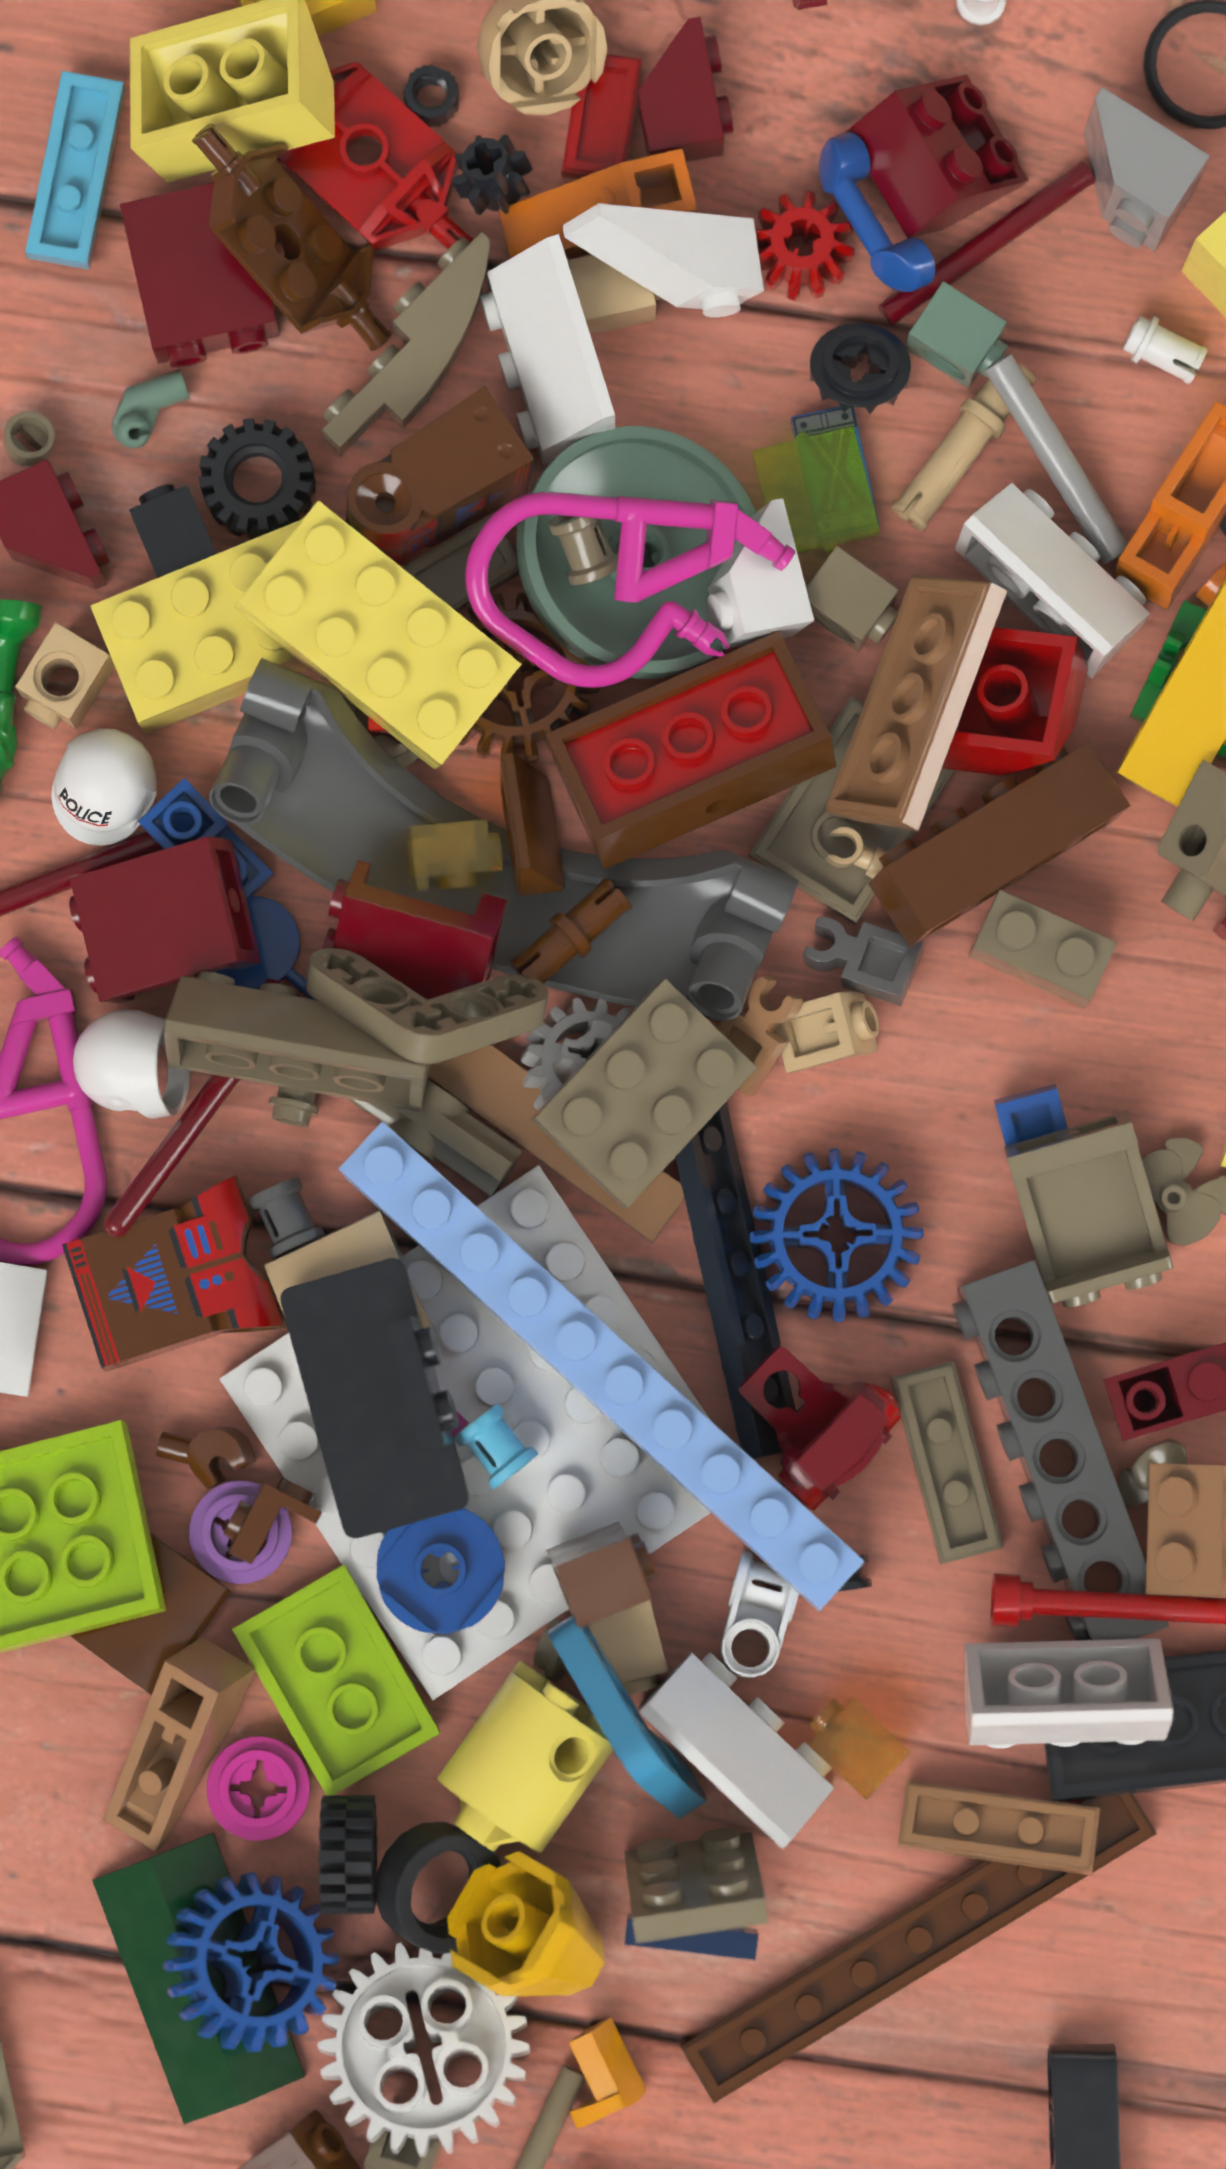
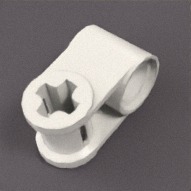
(757, 1611)

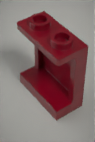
(191, 283)
(163, 919)
(415, 940)

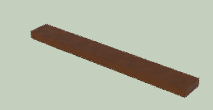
(893, 1956)

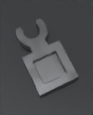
(873, 962)

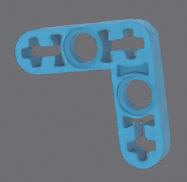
(640, 1750)

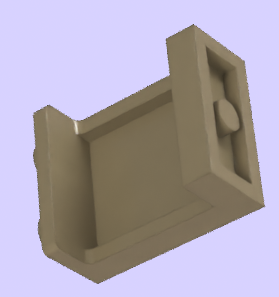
(1089, 1210)

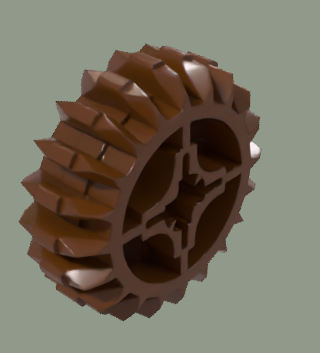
(526, 730)

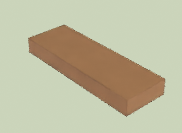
(999, 1828)

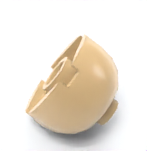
(541, 52)

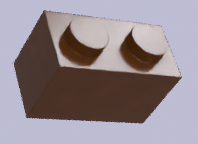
(602, 1573)

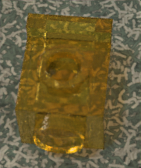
(452, 854)

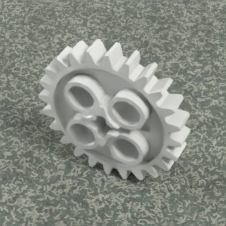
(368, 2062)

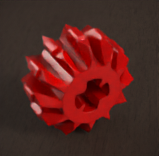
(826, 251)

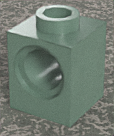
(957, 336)

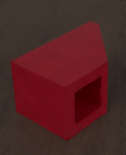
(680, 98)
(43, 529)
(1169, 1392)

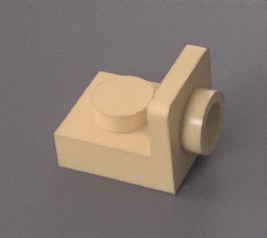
(829, 1031)

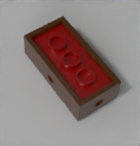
(692, 750)

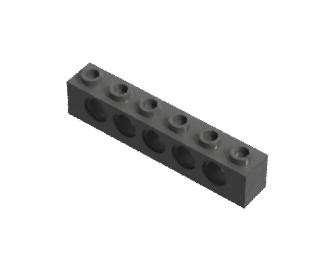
(1023, 1297)

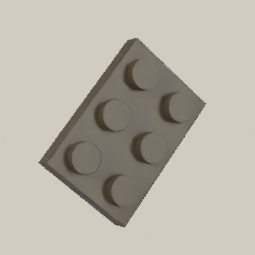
(643, 1093)
(694, 1885)

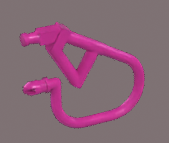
(723, 526)
(58, 1006)

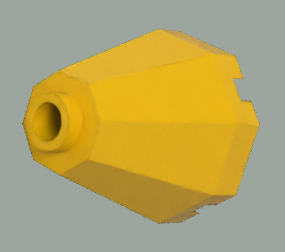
(524, 1931)

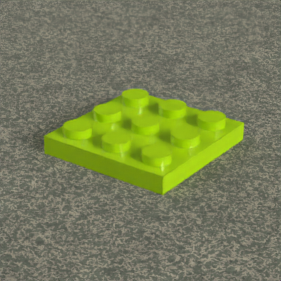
(73, 1537)

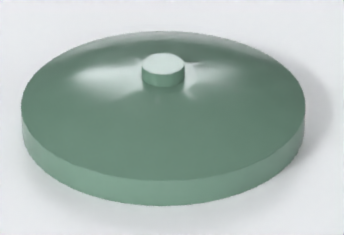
(627, 464)

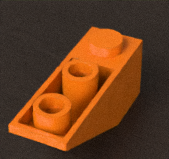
(646, 182)

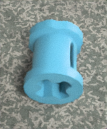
(496, 1446)

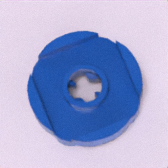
(445, 1606)

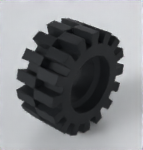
(248, 442)
(348, 1854)

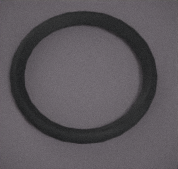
(1150, 61)

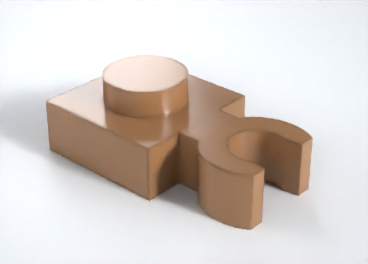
(754, 1031)

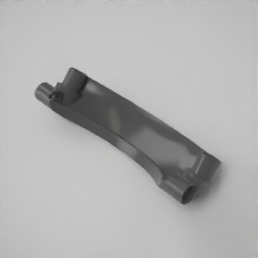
(329, 795)

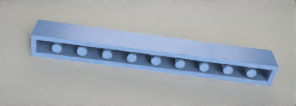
(601, 1366)

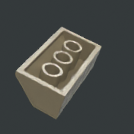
(284, 1043)

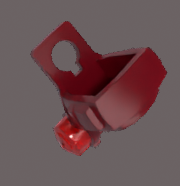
(829, 1434)

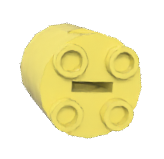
(525, 1762)

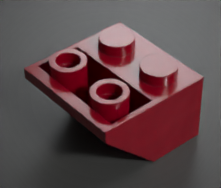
(937, 154)

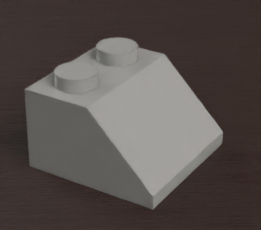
(1139, 170)

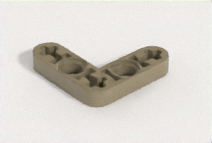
(420, 1027)

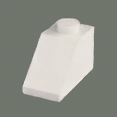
(755, 598)

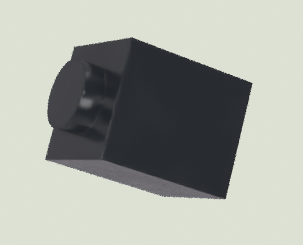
(171, 529)

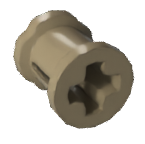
(584, 548)

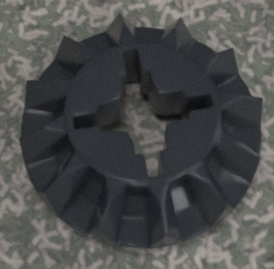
(842, 350)

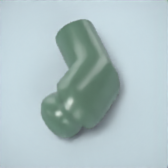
(141, 406)

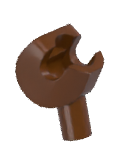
(205, 1450)

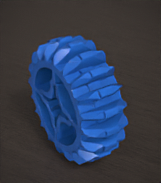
(890, 1233)
(243, 1989)

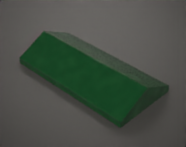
(141, 1912)

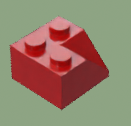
(1019, 703)

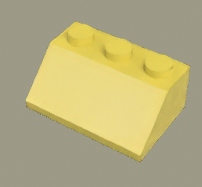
(242, 69)

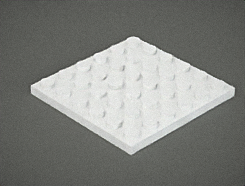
(577, 1483)

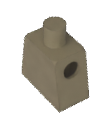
(1197, 843)

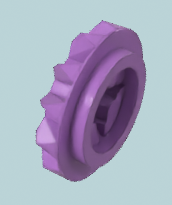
(212, 1547)

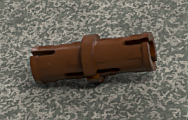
(572, 933)

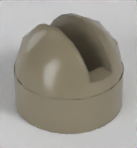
(36, 431)

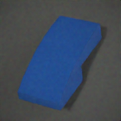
(188, 816)

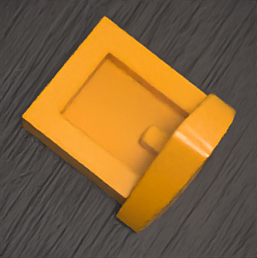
(607, 2071)

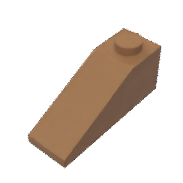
(177, 1739)

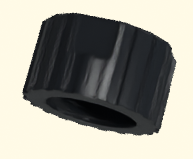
(434, 76)

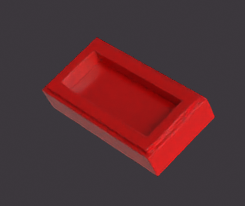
(603, 119)

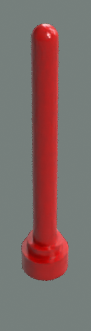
(1018, 1600)

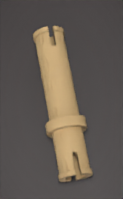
(979, 422)

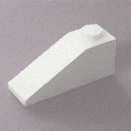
(676, 254)

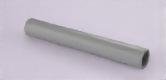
(1056, 458)

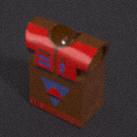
(440, 479)
(173, 1279)

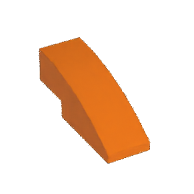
(1180, 516)

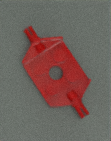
(398, 193)

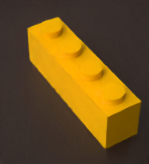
(1187, 716)

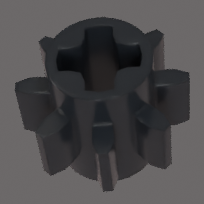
(492, 174)

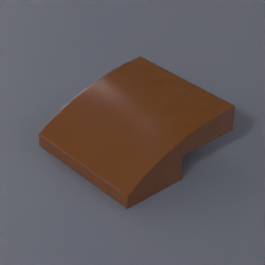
(143, 1644)

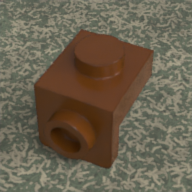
(252, 1522)

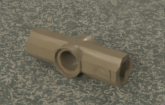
(452, 1137)

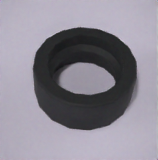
(399, 1872)

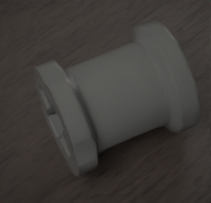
(285, 1217)

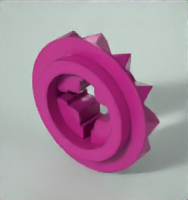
(236, 1809)

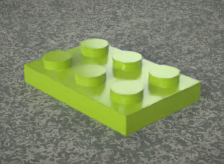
(336, 1681)

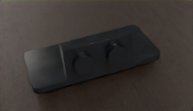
(376, 1397)

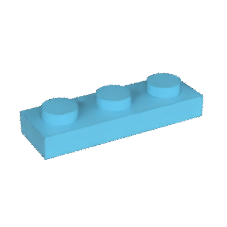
(75, 170)

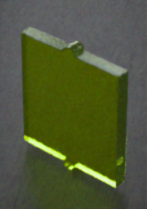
(820, 487)

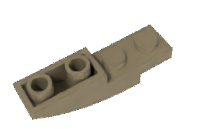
(434, 328)

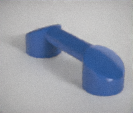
(900, 266)

